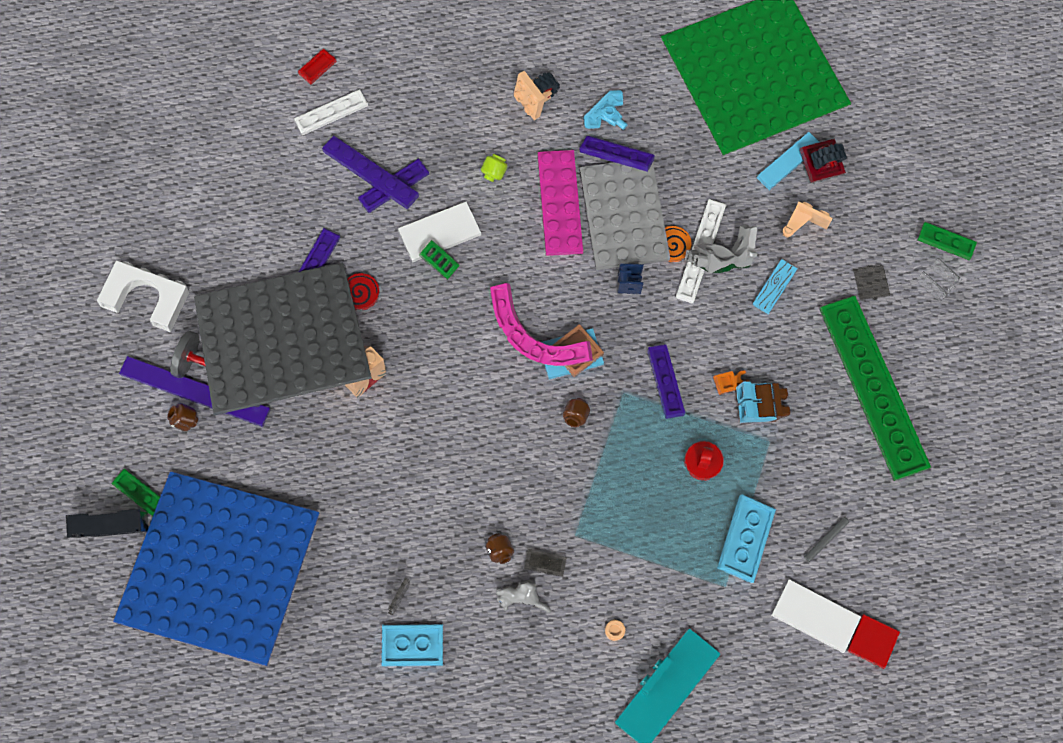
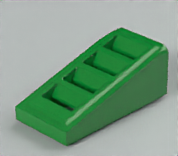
(429, 260)

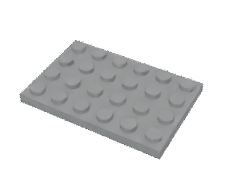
(623, 215)

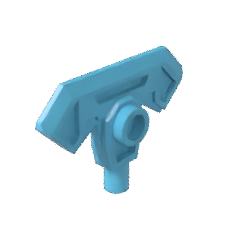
(606, 111)

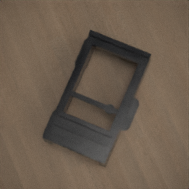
(106, 524)

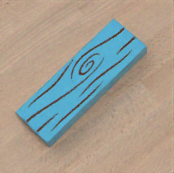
(774, 286)

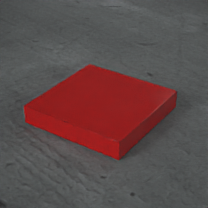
(873, 641)

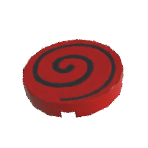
(363, 290)

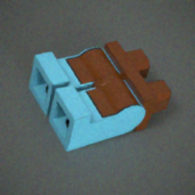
(761, 402)

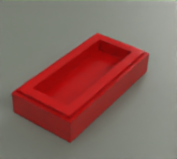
(317, 66)

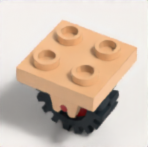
(535, 92)

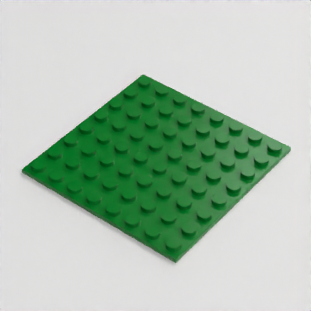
(755, 72)

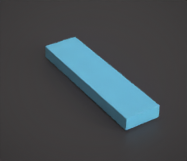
(785, 163)

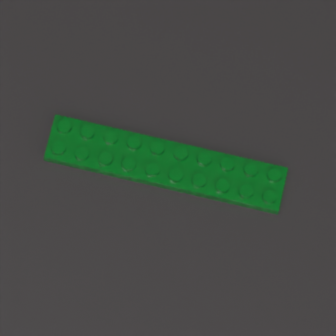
(875, 388)

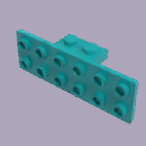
(667, 688)

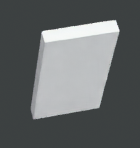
(444, 228)
(816, 616)

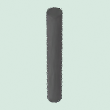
(826, 539)

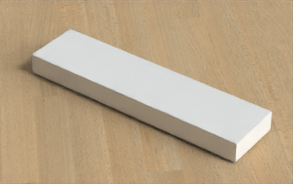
(331, 112)

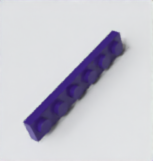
(370, 172)

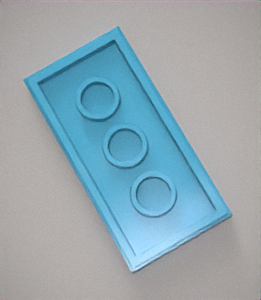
(746, 538)

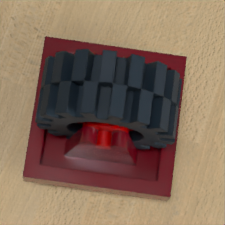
(823, 160)

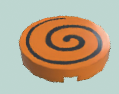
(678, 242)

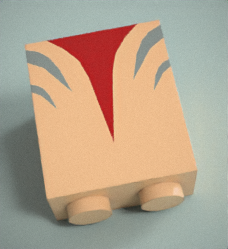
(377, 371)

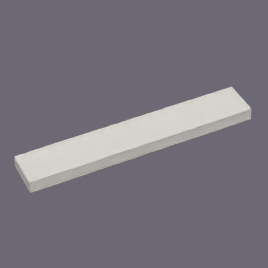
(705, 235)

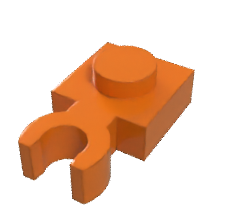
(728, 382)

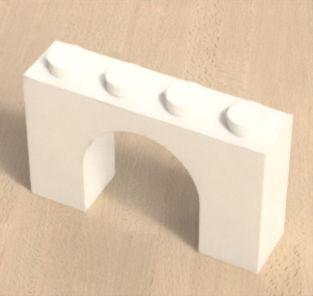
(126, 277)

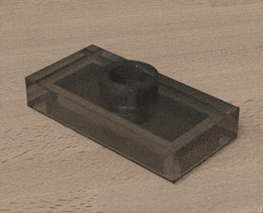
(545, 563)

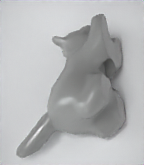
(524, 593)

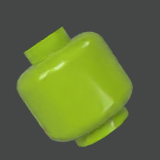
(494, 167)

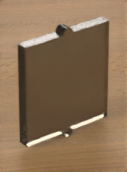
(871, 282)
(399, 596)

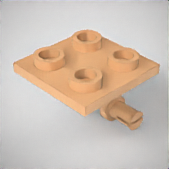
(803, 213)

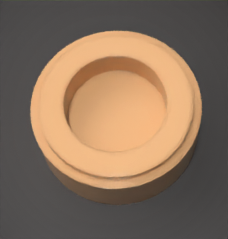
(615, 630)

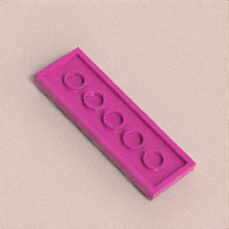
(560, 203)

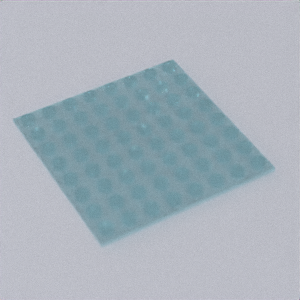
(650, 502)

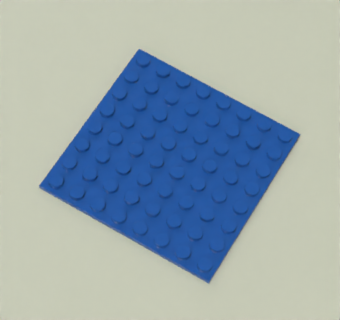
(217, 568)

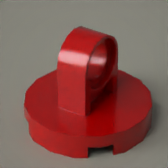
(703, 460)

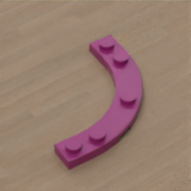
(528, 345)

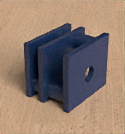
(630, 278)

